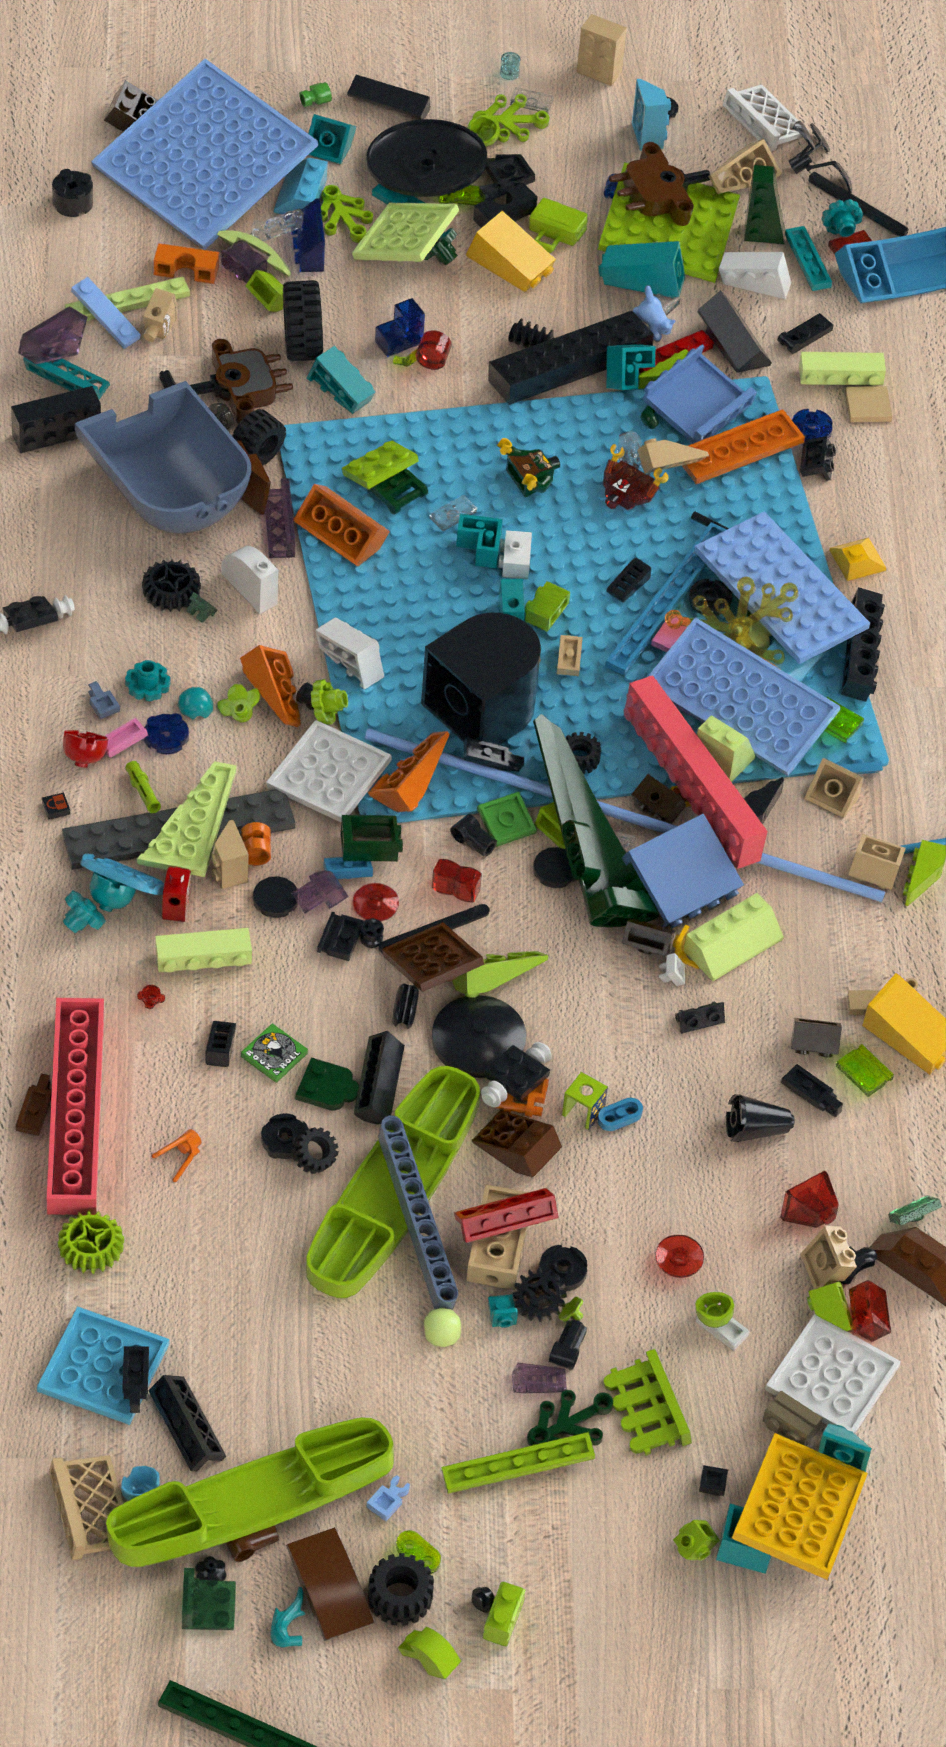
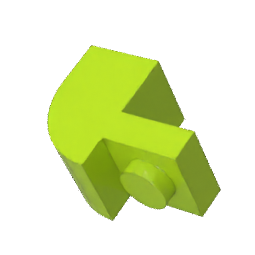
(432, 1651)

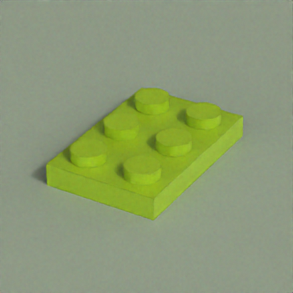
(380, 464)

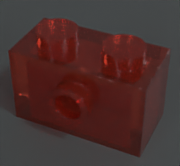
(869, 1310)

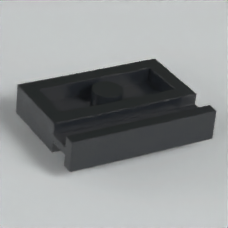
(340, 936)

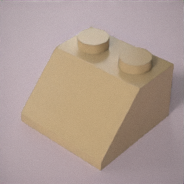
(230, 858)
(876, 862)

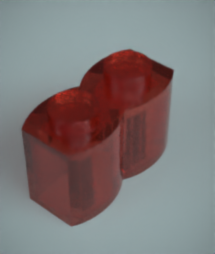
(456, 880)

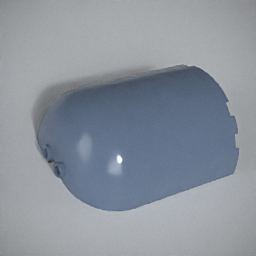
(170, 460)

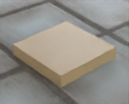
(868, 404)

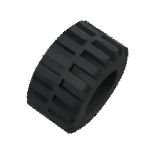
(260, 435)
(406, 1571)

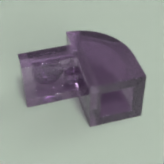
(321, 888)

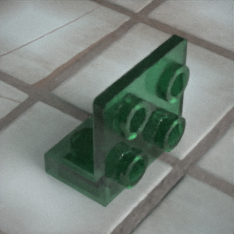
(207, 1603)

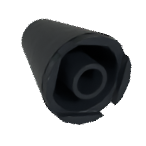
(756, 1119)

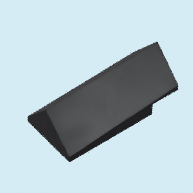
(732, 334)

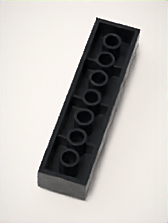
(564, 357)

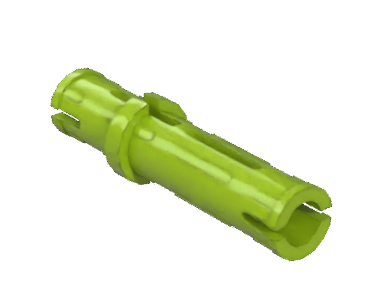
(140, 781)

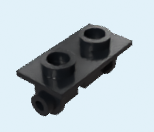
(701, 1017)

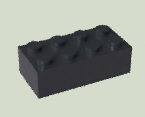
(52, 418)

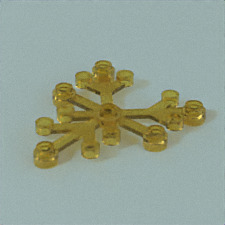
(767, 608)

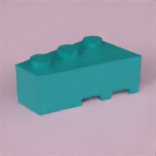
(341, 380)

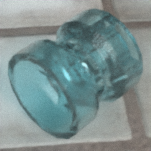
(510, 66)

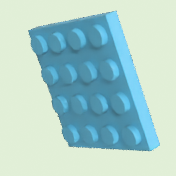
(90, 1364)

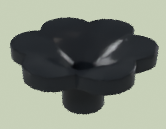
(211, 1569)

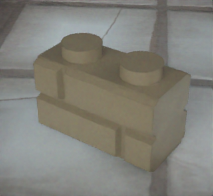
(792, 1419)

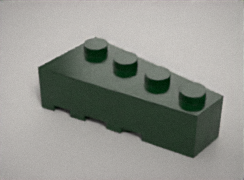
(764, 213)

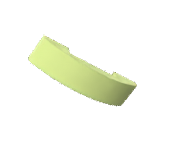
(274, 259)

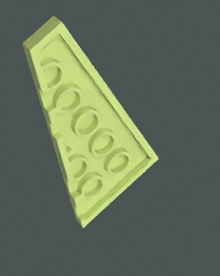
(194, 826)

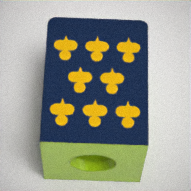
(593, 1102)

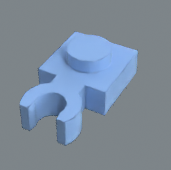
(387, 1501)

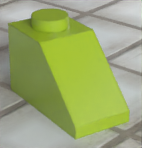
(831, 1305)

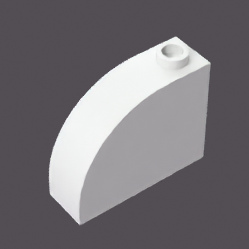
(252, 577)

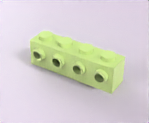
(842, 368)
(203, 950)

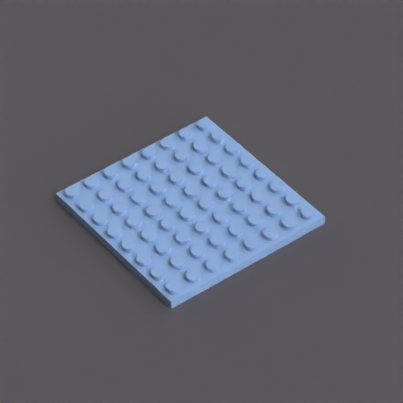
(204, 153)

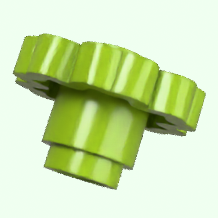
(327, 701)

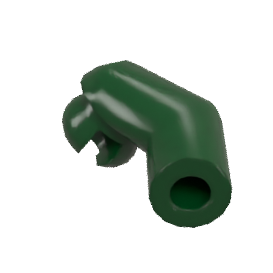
(648, 417)

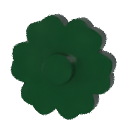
(443, 249)

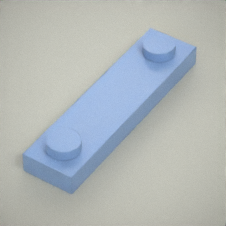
(105, 312)

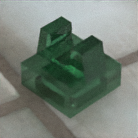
(199, 604)

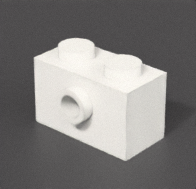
(516, 554)

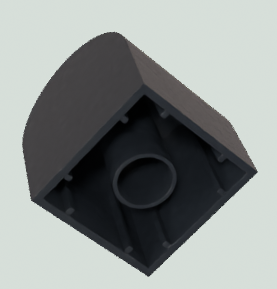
(483, 677)

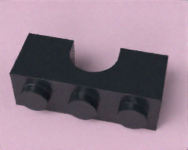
(519, 204)

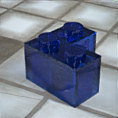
(403, 331)

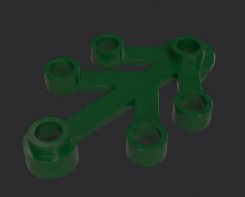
(568, 1424)

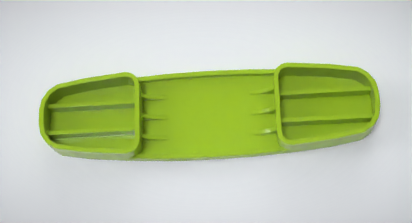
(368, 1218)
(251, 1496)

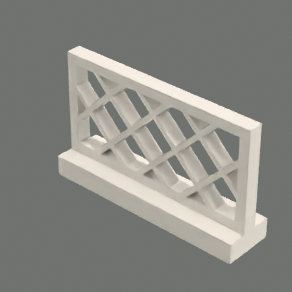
(757, 122)

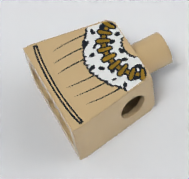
(159, 315)

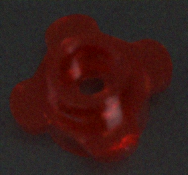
(151, 991)

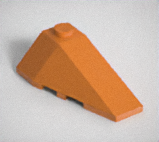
(272, 674)
(410, 781)

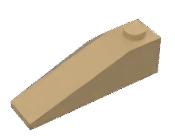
(738, 169)

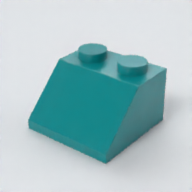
(333, 138)

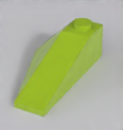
(497, 971)

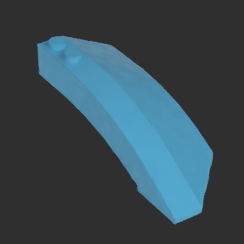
(895, 266)

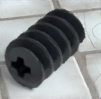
(527, 335)

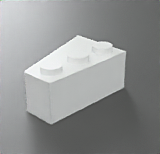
(352, 649)

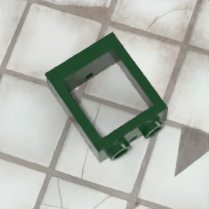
(370, 826)

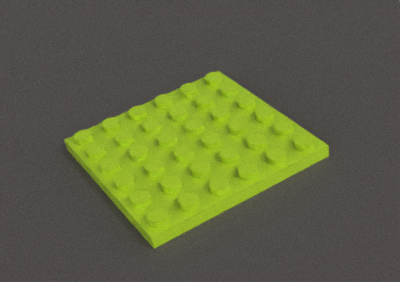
(700, 241)

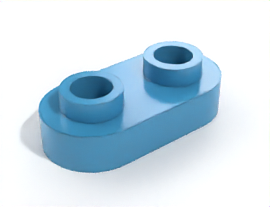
(618, 1114)

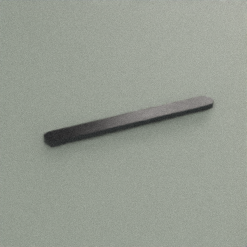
(453, 921)

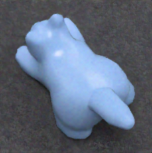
(652, 313)

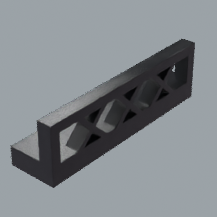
(183, 1422)

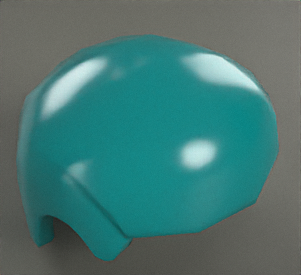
(195, 702)

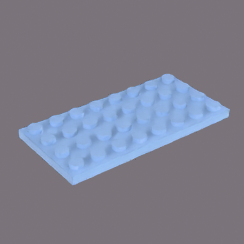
(768, 555)
(722, 679)

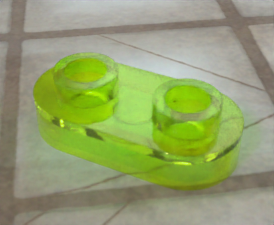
(421, 1549)

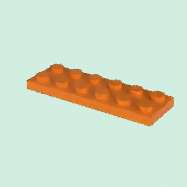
(744, 445)

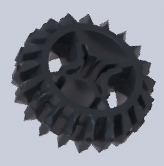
(170, 584)

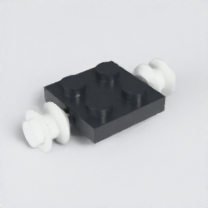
(34, 613)
(516, 1073)

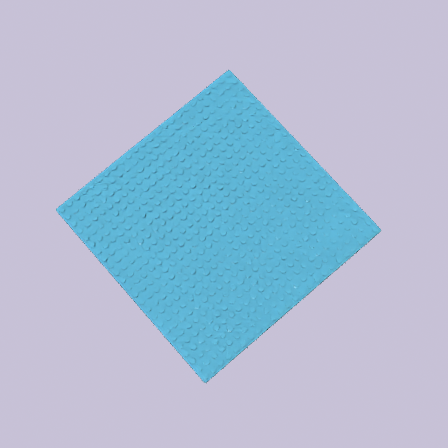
(428, 586)

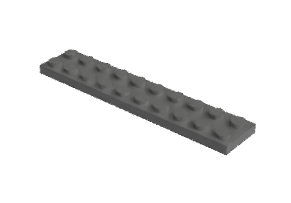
(131, 835)

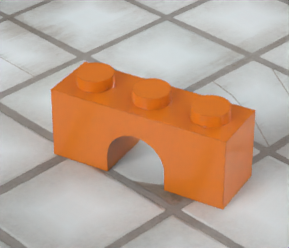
(172, 258)

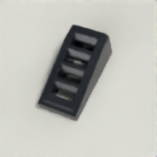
(637, 569)
(220, 1044)

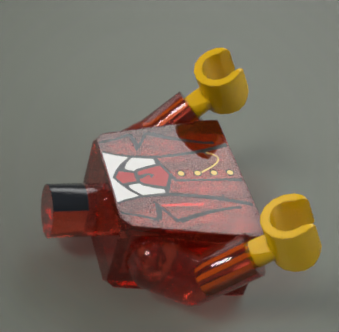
(628, 485)

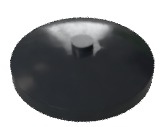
(476, 1032)

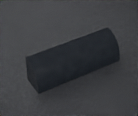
(389, 96)
(379, 1078)

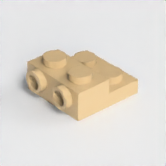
(828, 1257)

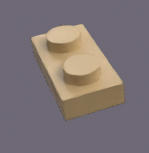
(569, 655)

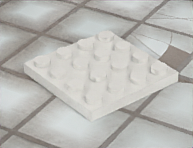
(329, 771)
(834, 1374)

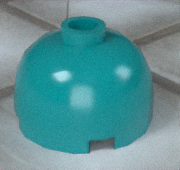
(110, 893)

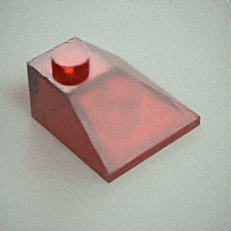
(811, 1202)

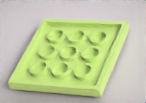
(405, 232)

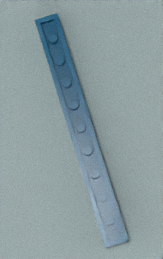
(665, 600)

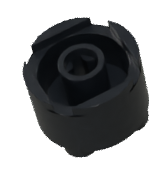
(72, 193)

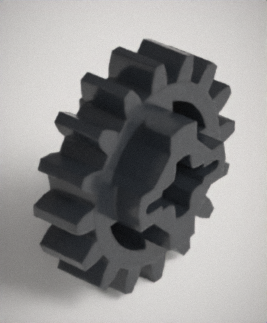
(548, 1299)

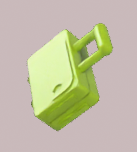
(557, 222)

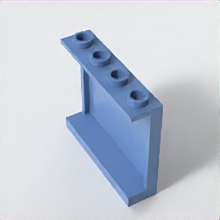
(697, 397)
(685, 871)

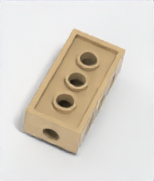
(498, 1257)

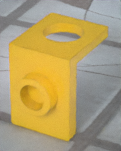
(679, 943)

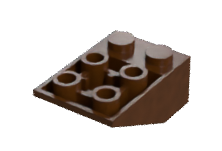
(519, 1142)

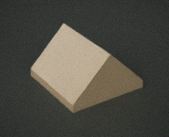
(834, 788)

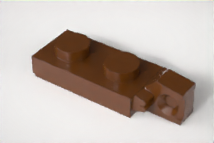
(35, 1107)

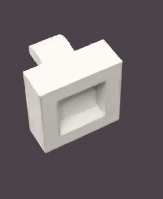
(674, 970)

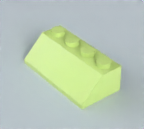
(733, 937)

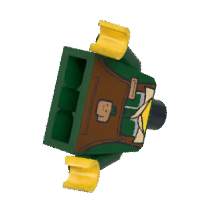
(528, 469)

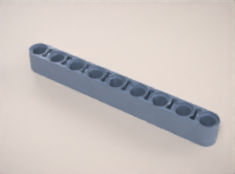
(417, 1223)

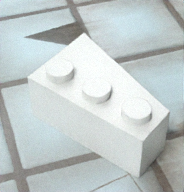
(756, 272)

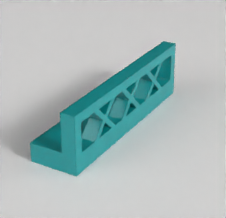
(67, 378)

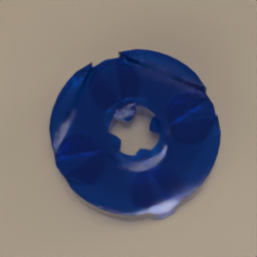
(820, 419)
(166, 723)

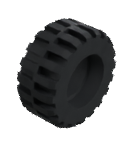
(302, 320)

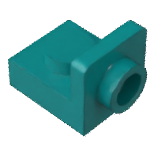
(502, 1311)

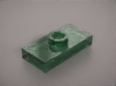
(915, 1210)

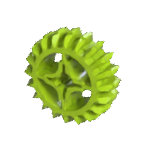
(99, 1232)

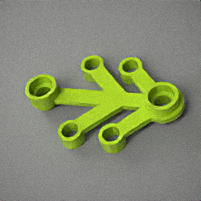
(507, 118)
(333, 196)

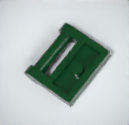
(396, 485)

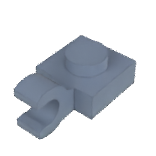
(102, 702)

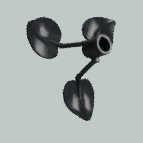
(803, 159)

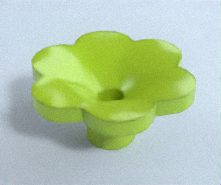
(572, 1310)

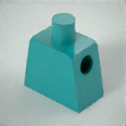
(512, 589)

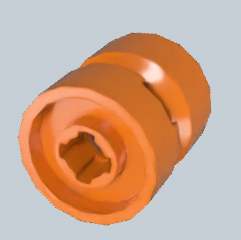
(257, 841)

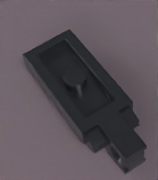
(491, 755)
(812, 1090)
(135, 1375)

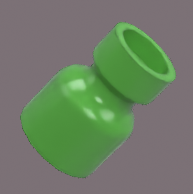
(318, 93)

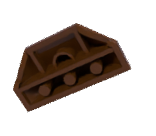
(916, 1259)

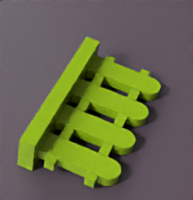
(657, 1413)

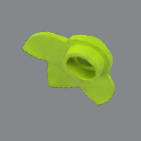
(239, 703)

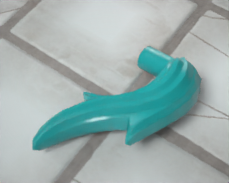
(281, 1621)

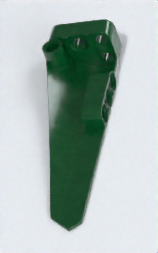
(595, 854)

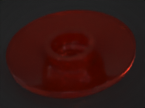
(379, 908)
(681, 1248)

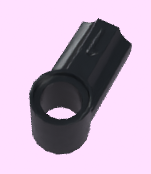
(469, 831)
(566, 1350)

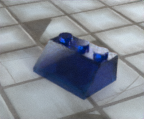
(310, 239)

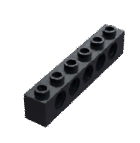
(861, 649)

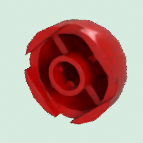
(84, 747)

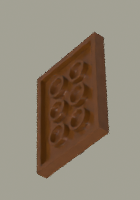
(433, 957)

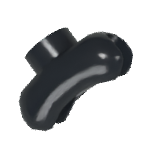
(405, 1005)
(864, 1259)

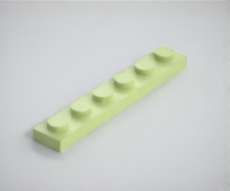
(138, 297)

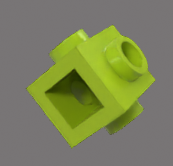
(696, 1540)

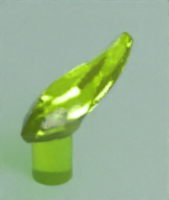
(405, 361)

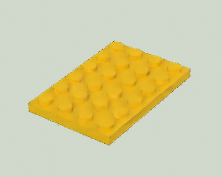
(800, 1506)

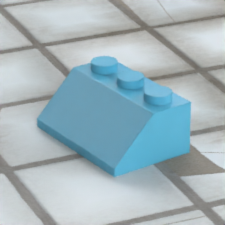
(650, 114)
(302, 185)

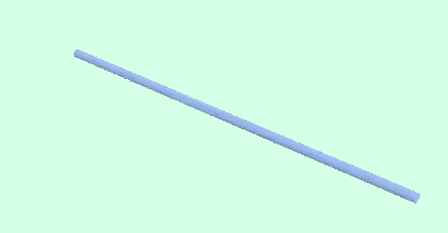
(625, 815)

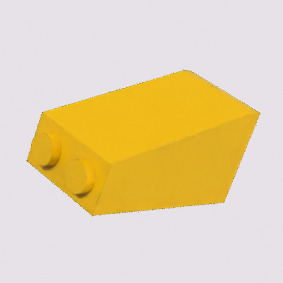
(510, 253)
(908, 1024)

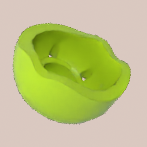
(486, 133)
(714, 1315)

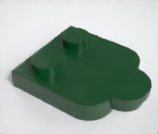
(327, 1085)

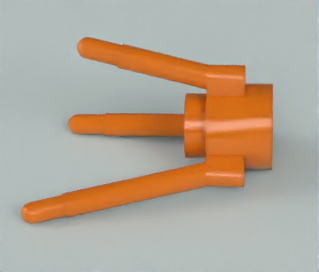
(185, 1143)

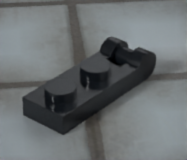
(805, 333)

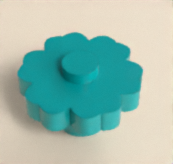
(842, 217)
(147, 680)
(82, 913)

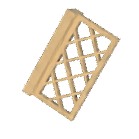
(68, 1503)

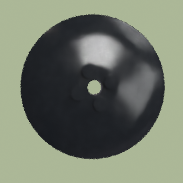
(450, 151)

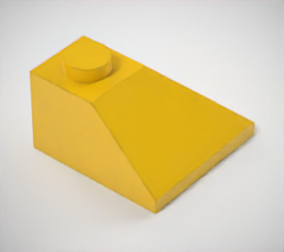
(857, 559)

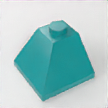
(845, 1446)

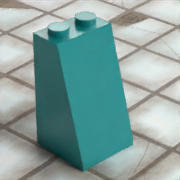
(643, 265)

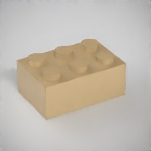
(601, 49)

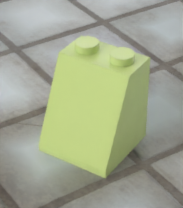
(726, 746)

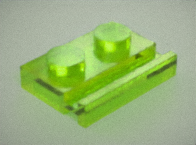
(844, 724)
(864, 1070)

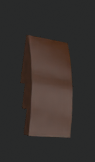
(258, 486)
(330, 1583)

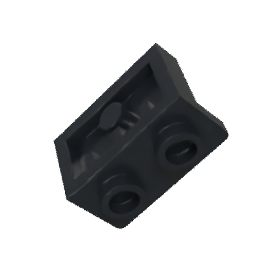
(817, 457)

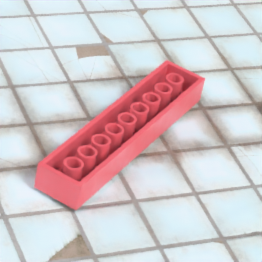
(695, 771)
(75, 1106)

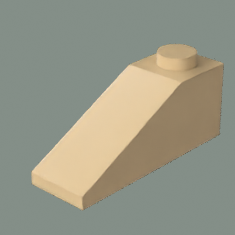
(667, 455)

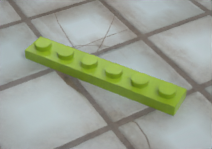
(518, 1462)

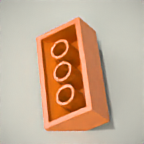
(340, 525)

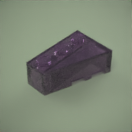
(54, 337)

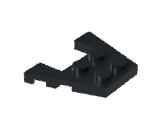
(506, 172)

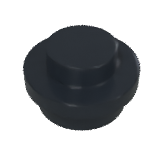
(482, 1598)

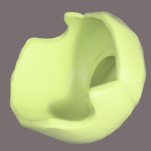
(442, 1327)

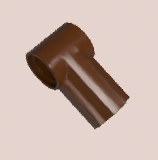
(245, 1547)

